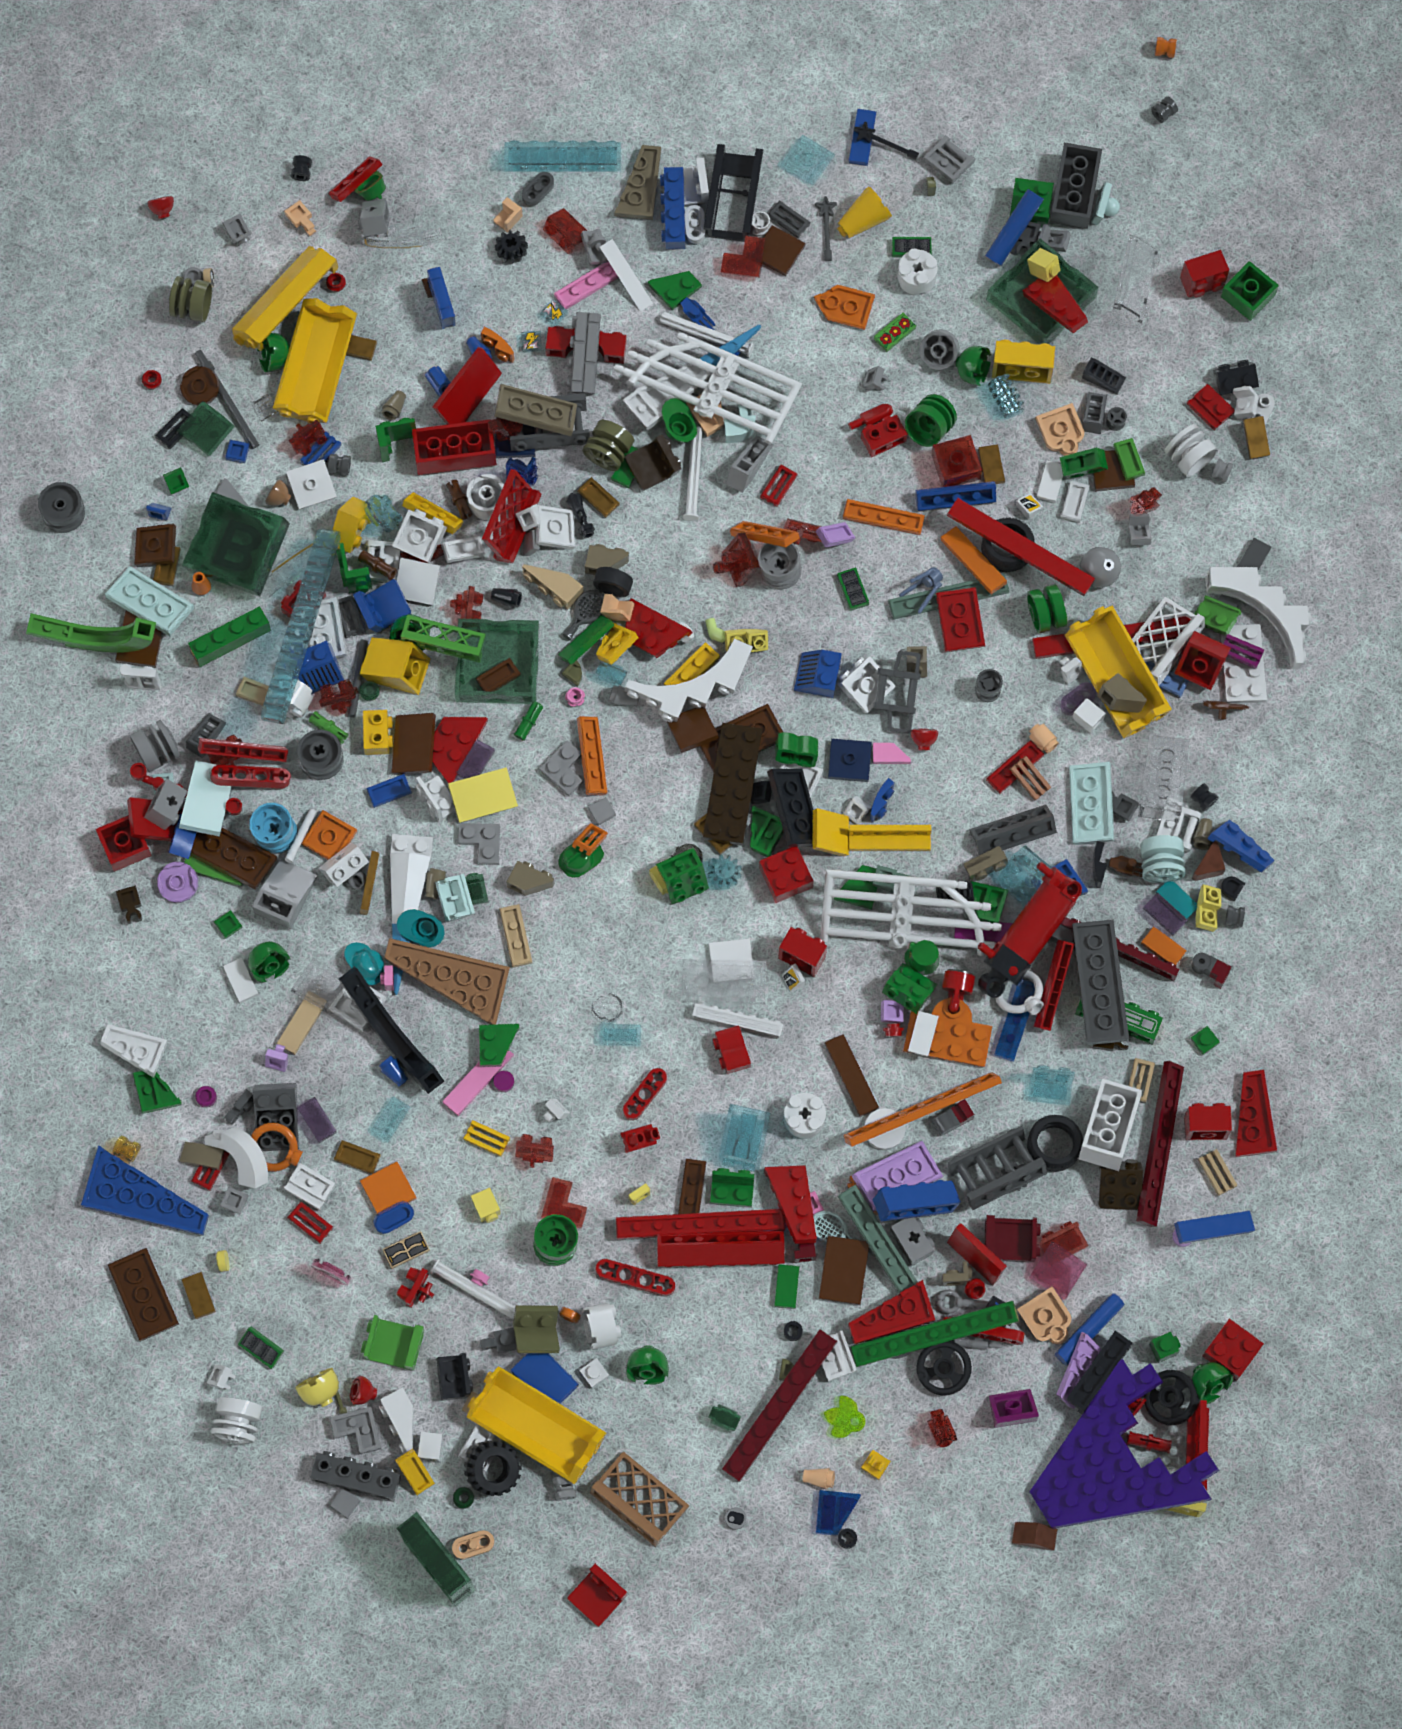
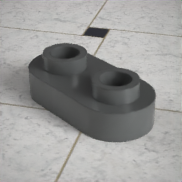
(537, 189)

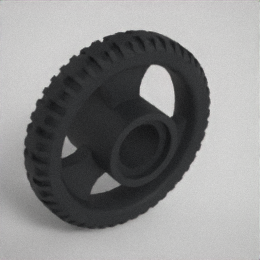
(958, 1380)
(1178, 1415)

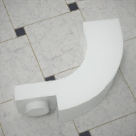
(246, 1153)

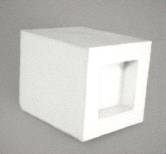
(1088, 715)
(430, 1446)

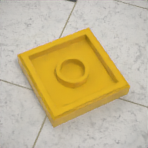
(830, 832)

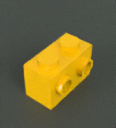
(376, 732)

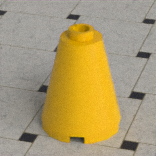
(863, 214)

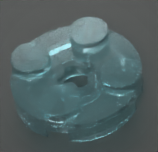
(382, 512)

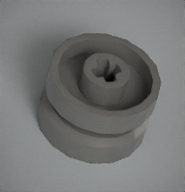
(61, 507)
(320, 754)

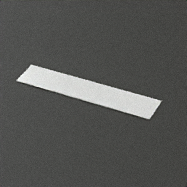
(626, 275)

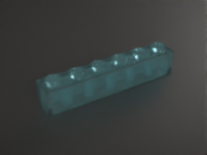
(562, 156)

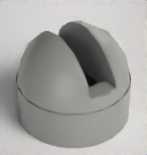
(355, 882)

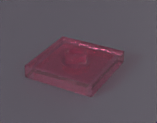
(1058, 1269)

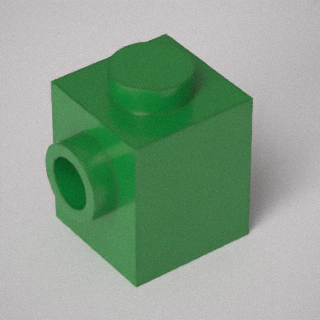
(1165, 1347)

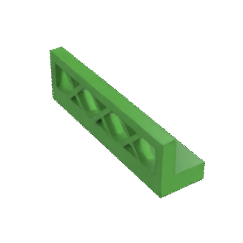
(440, 645)

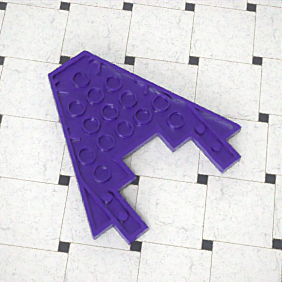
(1098, 1475)

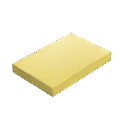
(482, 795)

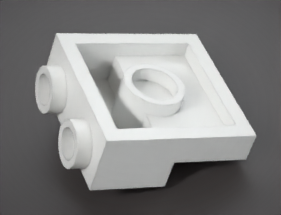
(419, 535)
(862, 683)

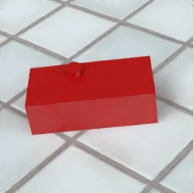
(453, 447)

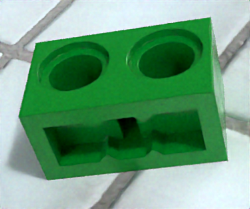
(1083, 463)

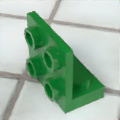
(393, 431)
(683, 876)
(732, 1188)

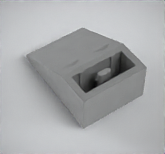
(284, 893)

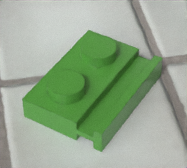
(1218, 615)

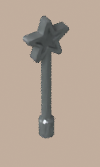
(826, 210)

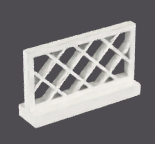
(1175, 651)

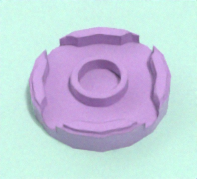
(177, 882)

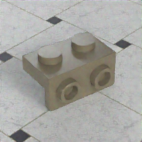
(986, 863)

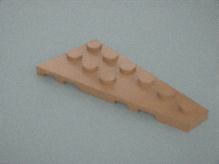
(462, 979)

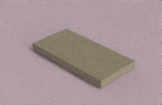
(535, 410)

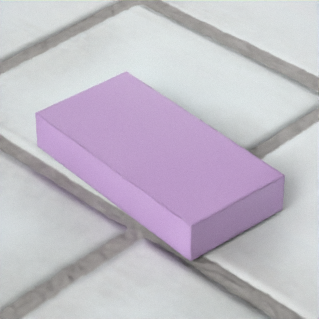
(835, 534)

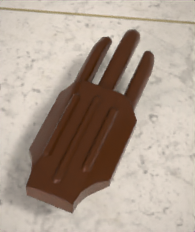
(1223, 707)
(1125, 865)

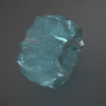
(730, 876)

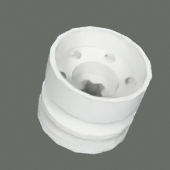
(1191, 450)
(236, 1420)

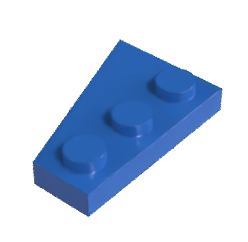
(1236, 840)

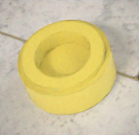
(222, 1260)

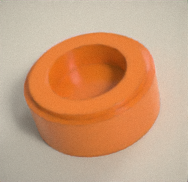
(569, 1315)

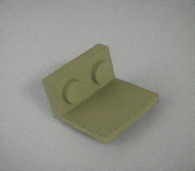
(536, 1329)

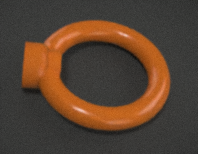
(293, 1155)

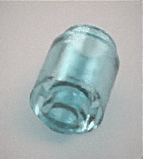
(611, 674)

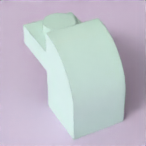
(735, 432)

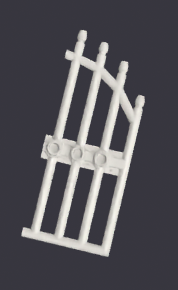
(718, 383)
(902, 909)

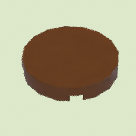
(199, 385)

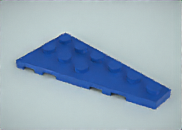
(129, 1193)

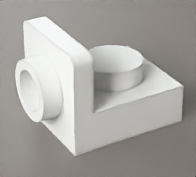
(1246, 402)

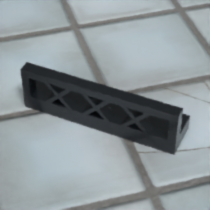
(1099, 1371)

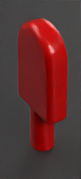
(872, 416)

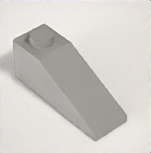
(748, 464)

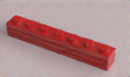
(242, 749)
(1054, 984)

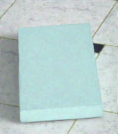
(149, 600)
(204, 802)
(1091, 803)

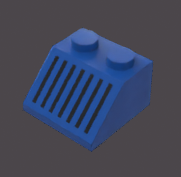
(320, 667)
(818, 672)

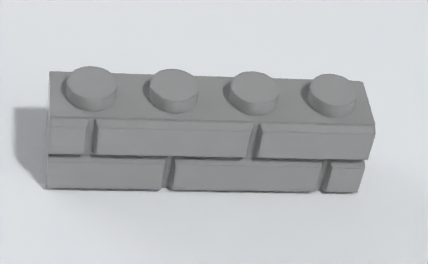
(584, 353)

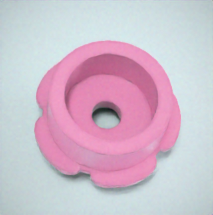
(575, 692)
(479, 1277)

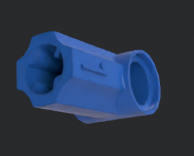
(437, 380)

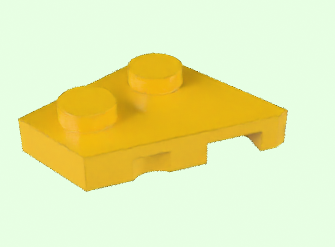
(615, 644)

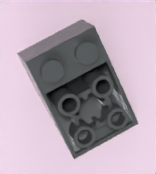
(276, 1105)

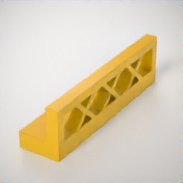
(890, 837)

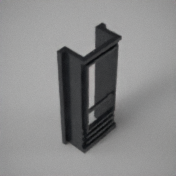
(737, 166)

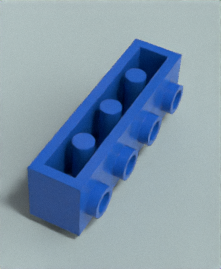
(674, 207)
(916, 1200)

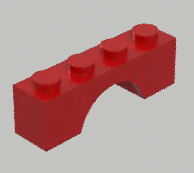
(611, 345)

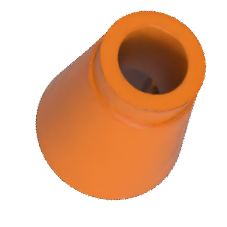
(200, 584)

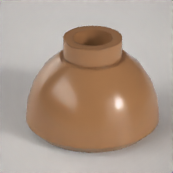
(278, 494)

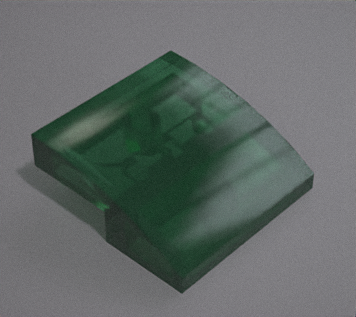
(205, 428)

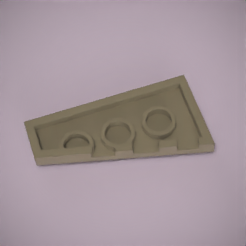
(641, 187)

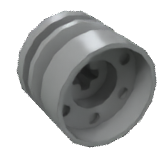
(772, 556)
(155, 745)

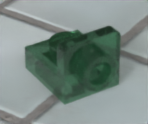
(476, 888)

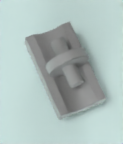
(592, 241)

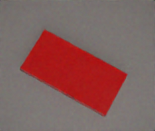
(467, 388)

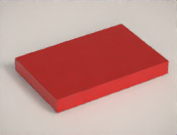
(960, 619)
(143, 828)
(976, 1254)

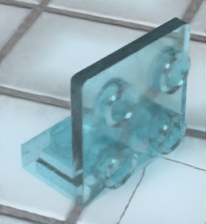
(1021, 875)
(1051, 1085)

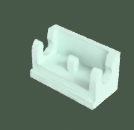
(455, 897)

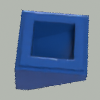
(158, 511)

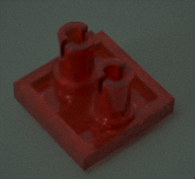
(738, 560)

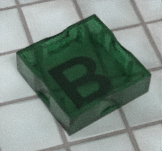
(1008, 296)
(236, 544)
(503, 640)
(436, 1559)

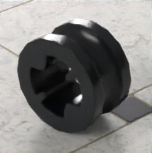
(799, 1331)
(852, 1534)

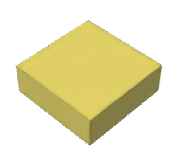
(639, 1194)

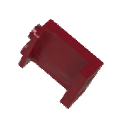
(1013, 1238)

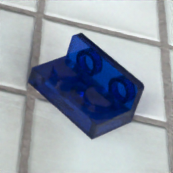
(528, 472)

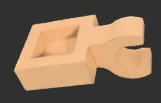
(300, 215)

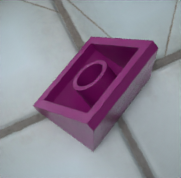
(1013, 1408)

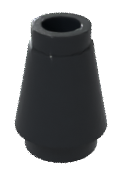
(508, 597)

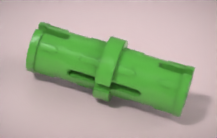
(324, 724)

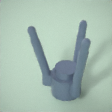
(930, 578)

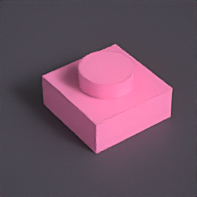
(387, 978)

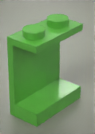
(392, 1343)

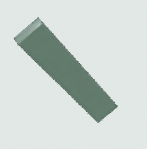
(910, 604)
(877, 1239)

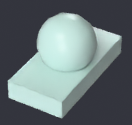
(1104, 204)

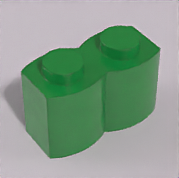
(796, 749)

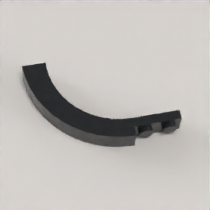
(389, 1032)

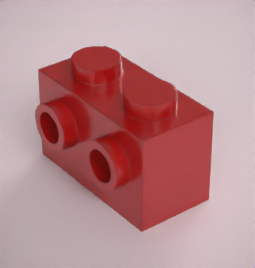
(883, 435)

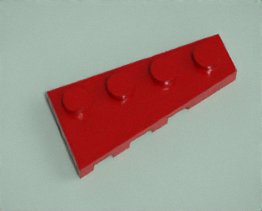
(1255, 1118)
(794, 1200)

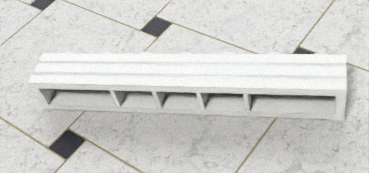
(731, 1019)

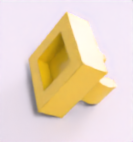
(875, 1464)

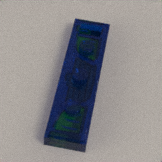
(1014, 1023)

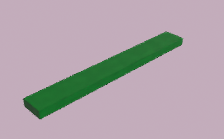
(934, 1334)

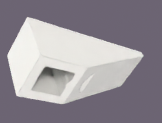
(401, 1414)

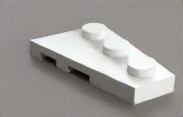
(329, 627)
(135, 1047)

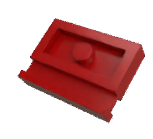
(1211, 407)

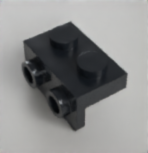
(1236, 376)
(454, 1377)

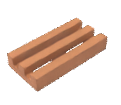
(1035, 772)

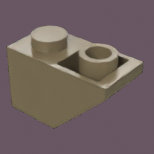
(601, 556)
(1121, 695)
(528, 880)

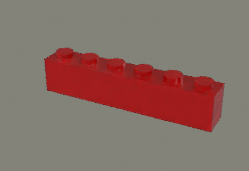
(720, 1248)

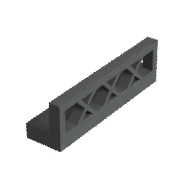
(1015, 832)

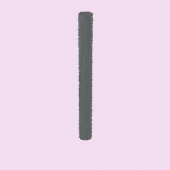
(357, 677)

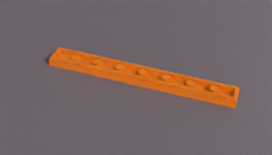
(921, 1109)

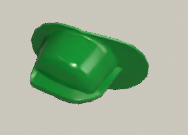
(372, 187)
(678, 421)
(577, 863)

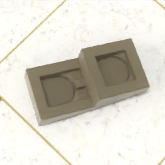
(202, 1155)

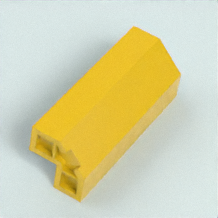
(283, 297)
(314, 361)
(1108, 649)
(535, 1424)

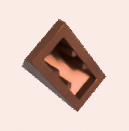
(1211, 865)
(1034, 1535)

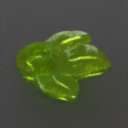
(841, 1417)

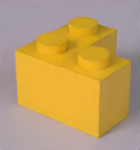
(350, 522)

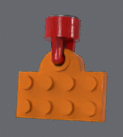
(955, 1034)

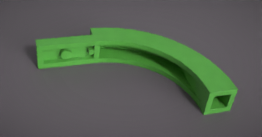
(100, 639)

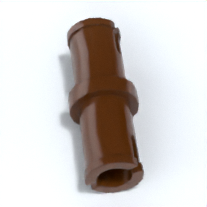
(459, 499)
(377, 564)

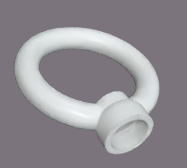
(1032, 1004)

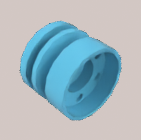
(266, 819)

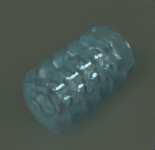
(1005, 396)

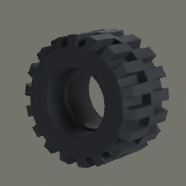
(475, 1465)

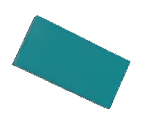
(1178, 898)

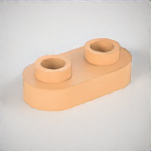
(473, 1545)

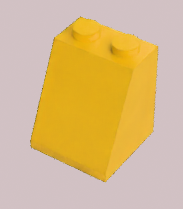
(395, 664)

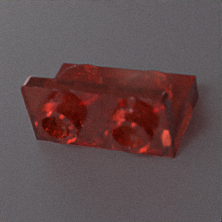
(564, 230)
(1068, 1238)

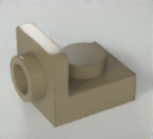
(911, 660)
(954, 1278)

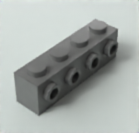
(355, 1476)

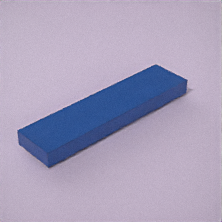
(1214, 1227)

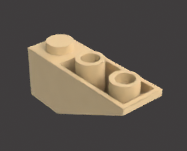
(557, 584)

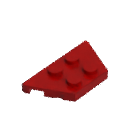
(654, 631)
(453, 743)

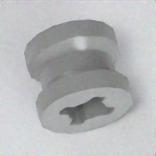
(1222, 470)

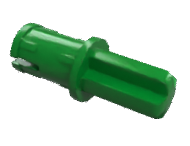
(528, 721)

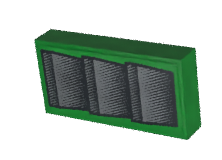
(902, 245)
(853, 589)
(261, 1347)

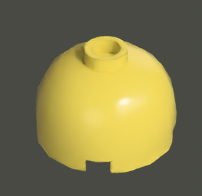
(319, 1388)

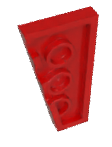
(1056, 302)
(899, 1313)

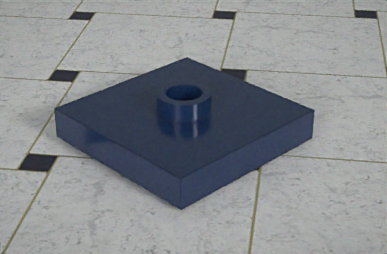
(849, 760)

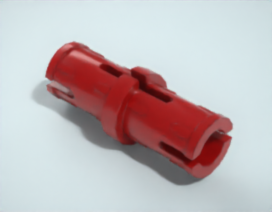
(1149, 1442)

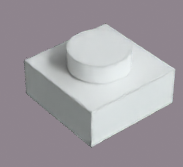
(594, 1373)

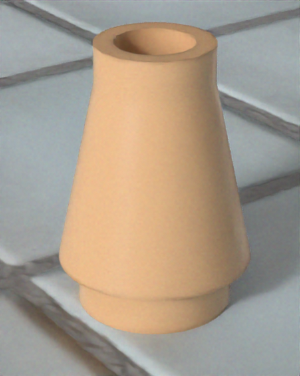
(820, 1477)

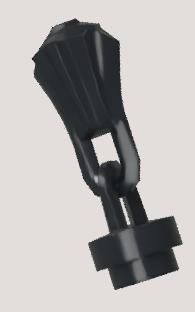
(576, 503)

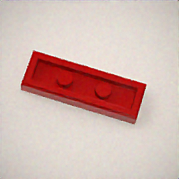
(355, 179)
(1003, 777)

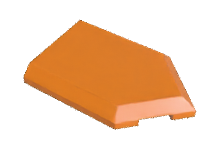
(846, 306)

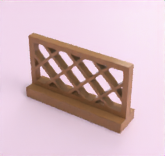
(624, 1509)

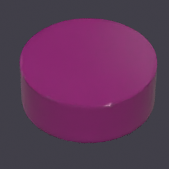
(503, 1081)
(206, 1096)

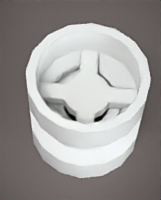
(761, 220)

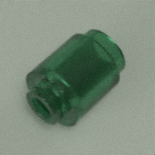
(724, 1417)

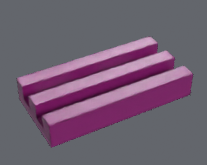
(1229, 638)

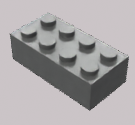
(1076, 185)

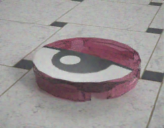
(331, 1272)

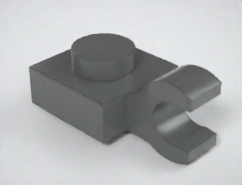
(503, 1341)

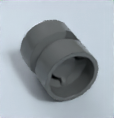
(988, 685)

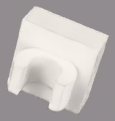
(1071, 669)
(556, 1110)
(220, 1376)

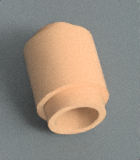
(1043, 738)

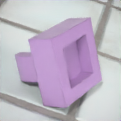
(891, 1012)
(276, 1058)

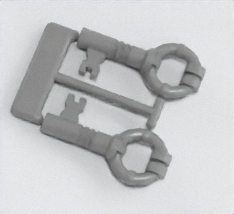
(978, 1343)

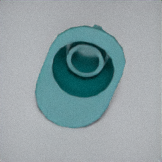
(421, 928)
(366, 961)

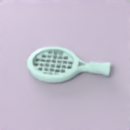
(843, 1228)

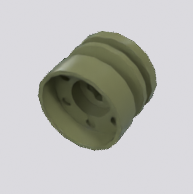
(195, 299)
(608, 445)

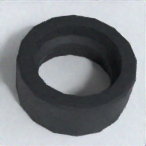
(613, 581)

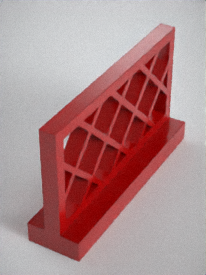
(508, 543)
(1197, 1433)

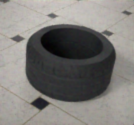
(1007, 563)
(1065, 1124)

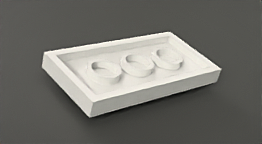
(1241, 681)

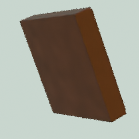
(781, 250)
(1113, 477)
(155, 545)
(693, 729)

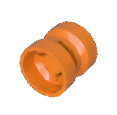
(1165, 47)

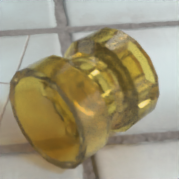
(126, 1148)

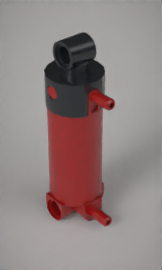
(1030, 931)

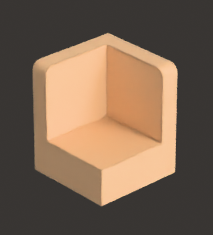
(509, 215)
(615, 609)

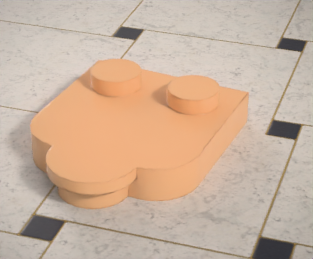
(1061, 429)
(1046, 1317)

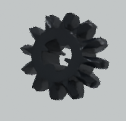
(511, 246)

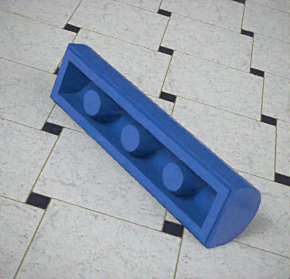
(1014, 227)
(946, 496)
(1091, 1326)

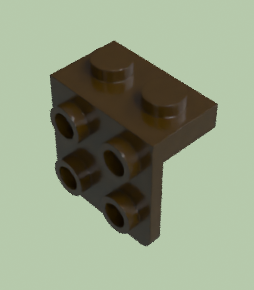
(653, 463)
(1122, 1187)

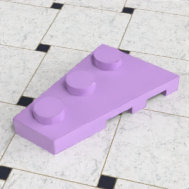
(1082, 1358)

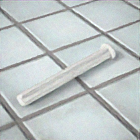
(703, 332)
(693, 477)
(473, 1289)

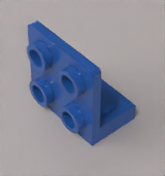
(382, 606)

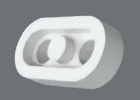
(694, 225)
(1262, 409)

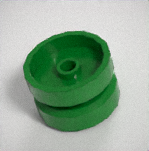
(1047, 608)

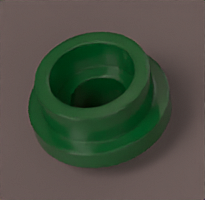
(456, 1497)

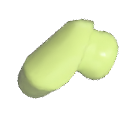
(714, 632)

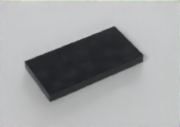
(793, 805)

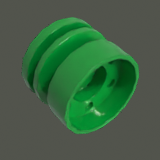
(930, 420)
(553, 1228)

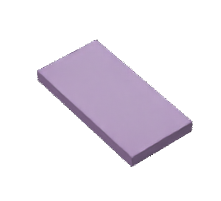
(905, 1167)

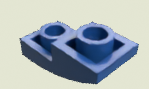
(879, 804)
(182, 841)

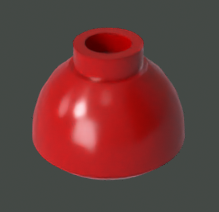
(161, 206)
(924, 737)
(362, 1391)

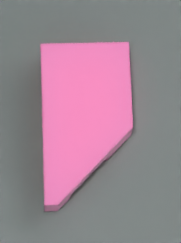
(889, 754)

